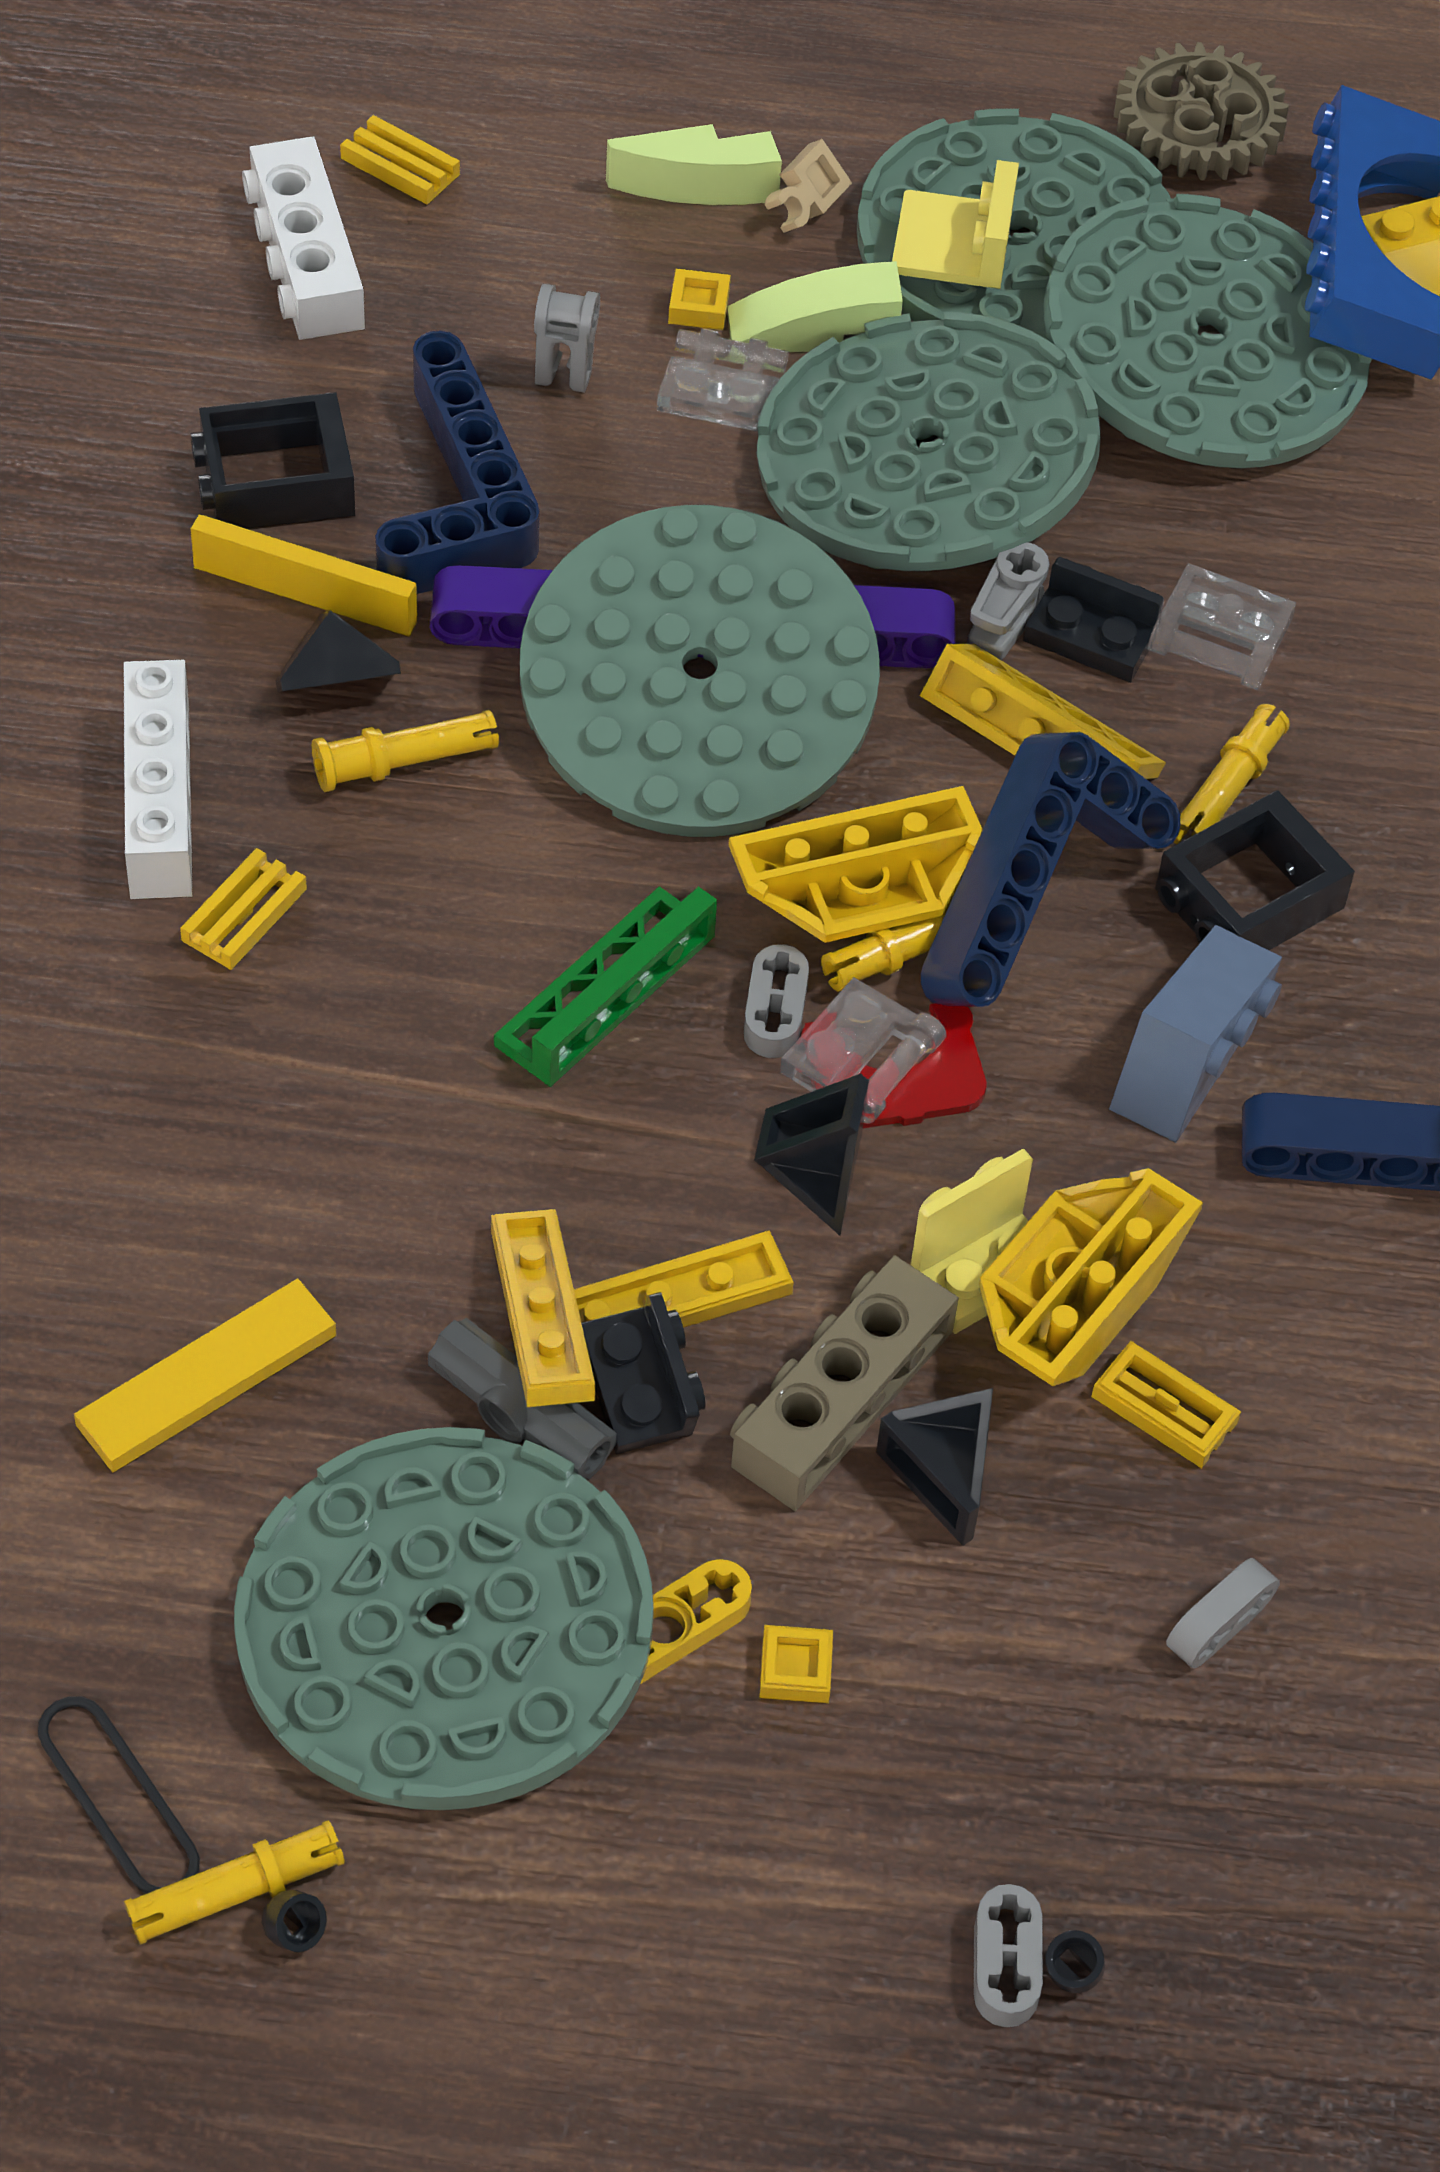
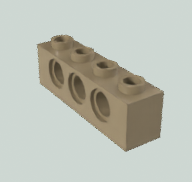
(795, 1460)

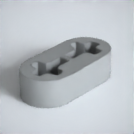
(764, 999)
(1222, 1613)
(1023, 1955)

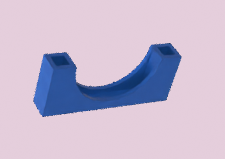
(1355, 290)

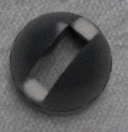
(304, 1911)
(1085, 1950)

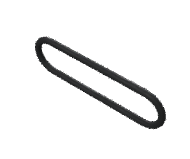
(138, 1771)

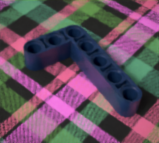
(499, 511)
(1044, 793)
(1342, 1140)

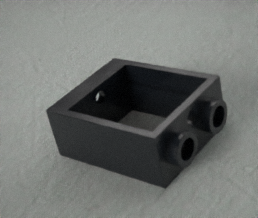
(269, 427)
(1289, 842)

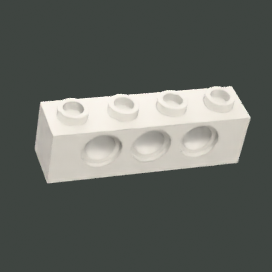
(305, 238)
(157, 779)

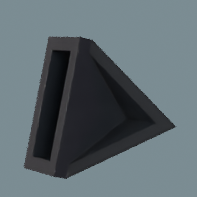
(334, 654)
(815, 1145)
(941, 1456)

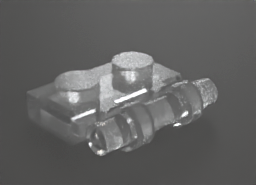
(719, 392)

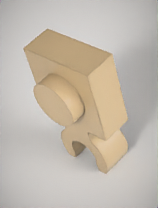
(812, 184)

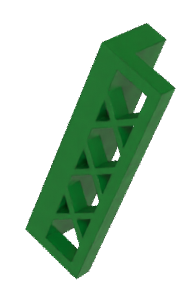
(613, 993)

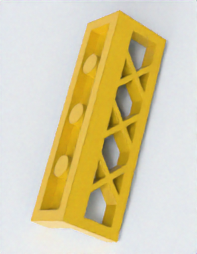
(1012, 706)

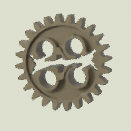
(1186, 126)

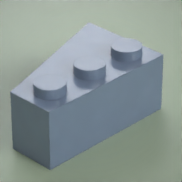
(1194, 1031)

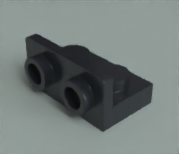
(1094, 619)
(643, 1375)

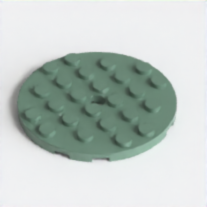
(1062, 181)
(1129, 317)
(846, 426)
(681, 750)
(426, 1713)

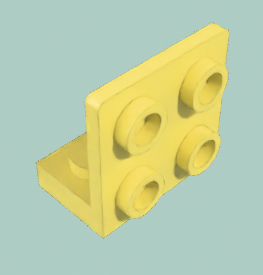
(957, 235)
(969, 1227)

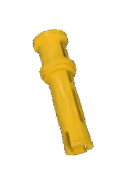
(376, 753)

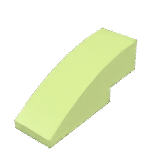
(695, 166)
(818, 306)

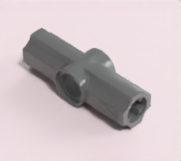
(493, 1380)

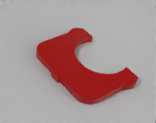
(943, 1082)

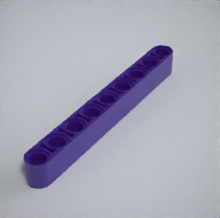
(493, 604)

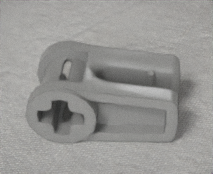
(569, 321)
(1008, 598)

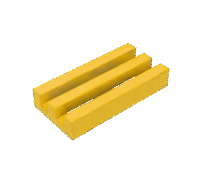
(405, 154)
(235, 903)
(1160, 1412)

